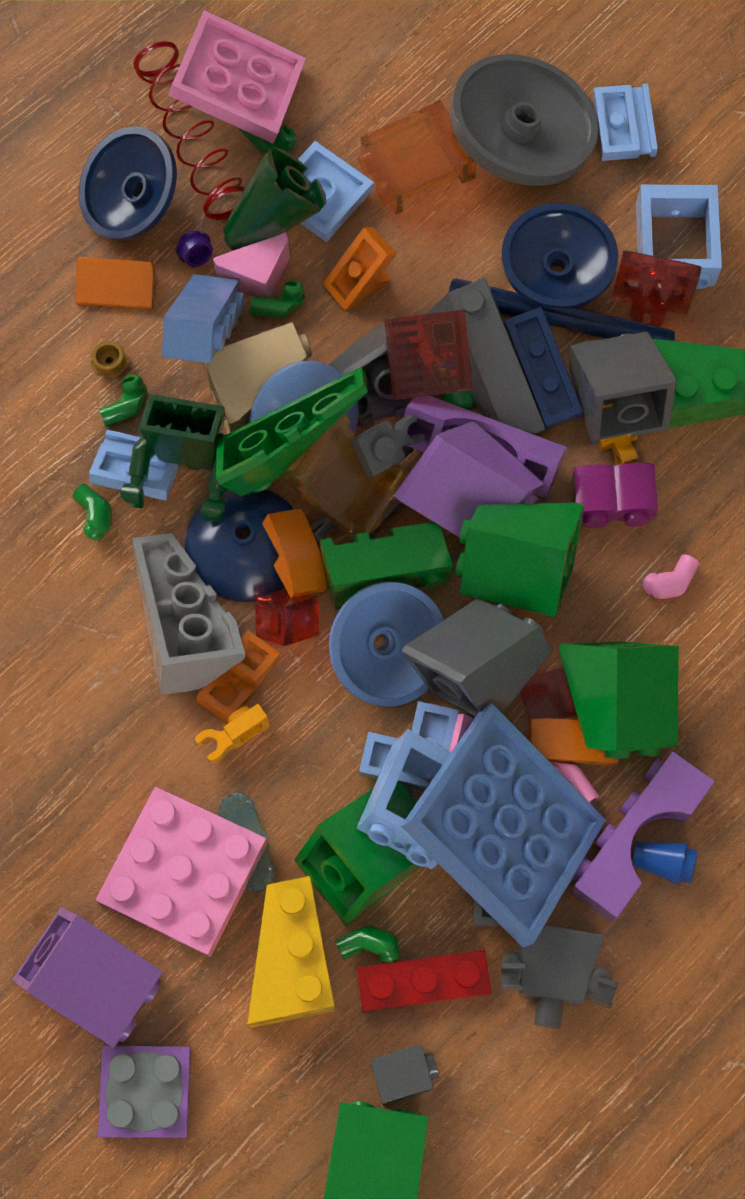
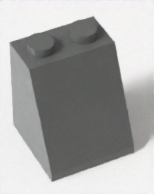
(630, 376)
(479, 656)

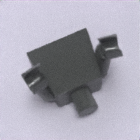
(558, 973)

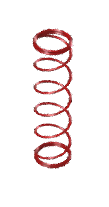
(214, 195)

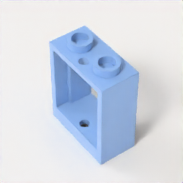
(682, 202)
(384, 827)

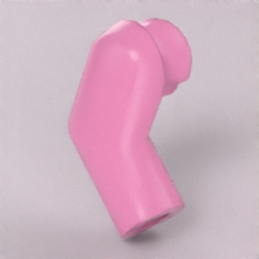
(671, 583)
(578, 779)

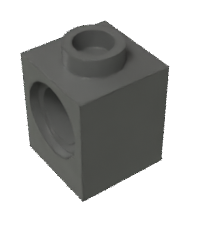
(404, 1073)

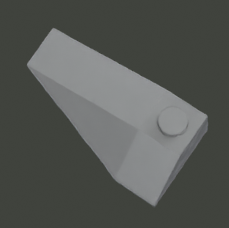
(186, 625)

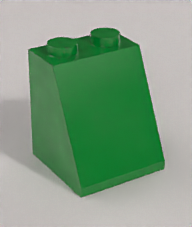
(520, 554)
(624, 695)
(348, 865)
(376, 1153)

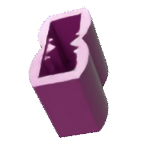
(616, 493)

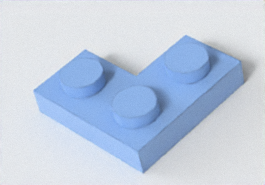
(430, 722)

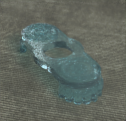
(241, 811)

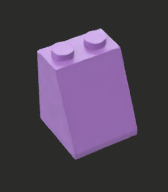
(465, 471)
(88, 977)

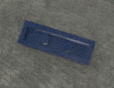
(544, 368)

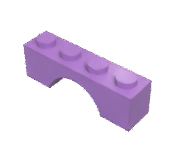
(535, 453)
(671, 795)

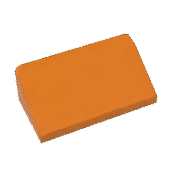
(115, 283)

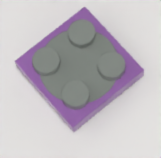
(144, 1092)

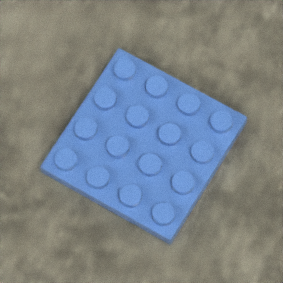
(505, 825)

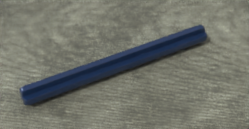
(574, 319)

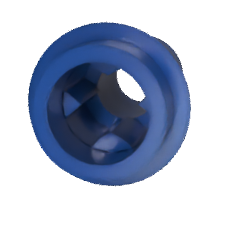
(666, 860)

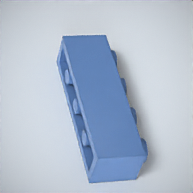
(202, 318)

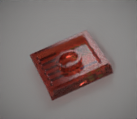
(428, 354)

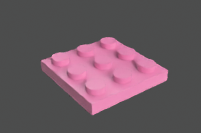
(237, 77)
(182, 871)

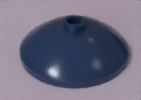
(127, 183)
(563, 238)
(236, 566)

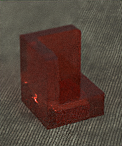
(285, 618)
(548, 696)

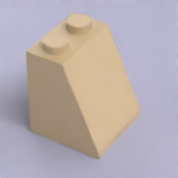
(247, 364)

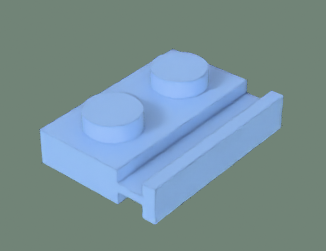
(624, 122)
(113, 462)

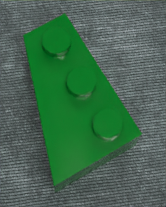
(707, 381)
(408, 556)

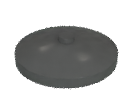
(523, 119)

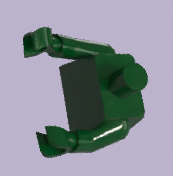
(181, 435)

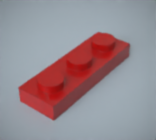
(424, 981)

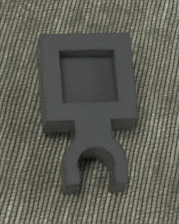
(382, 445)

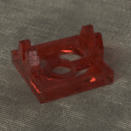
(656, 284)

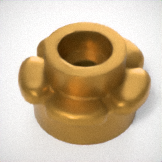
(105, 351)

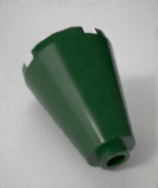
(273, 201)

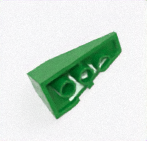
(268, 446)

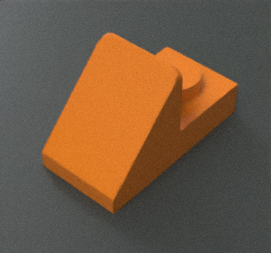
(360, 269)

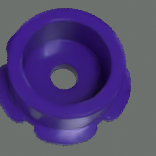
(194, 248)

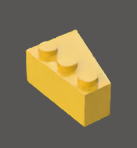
(291, 958)

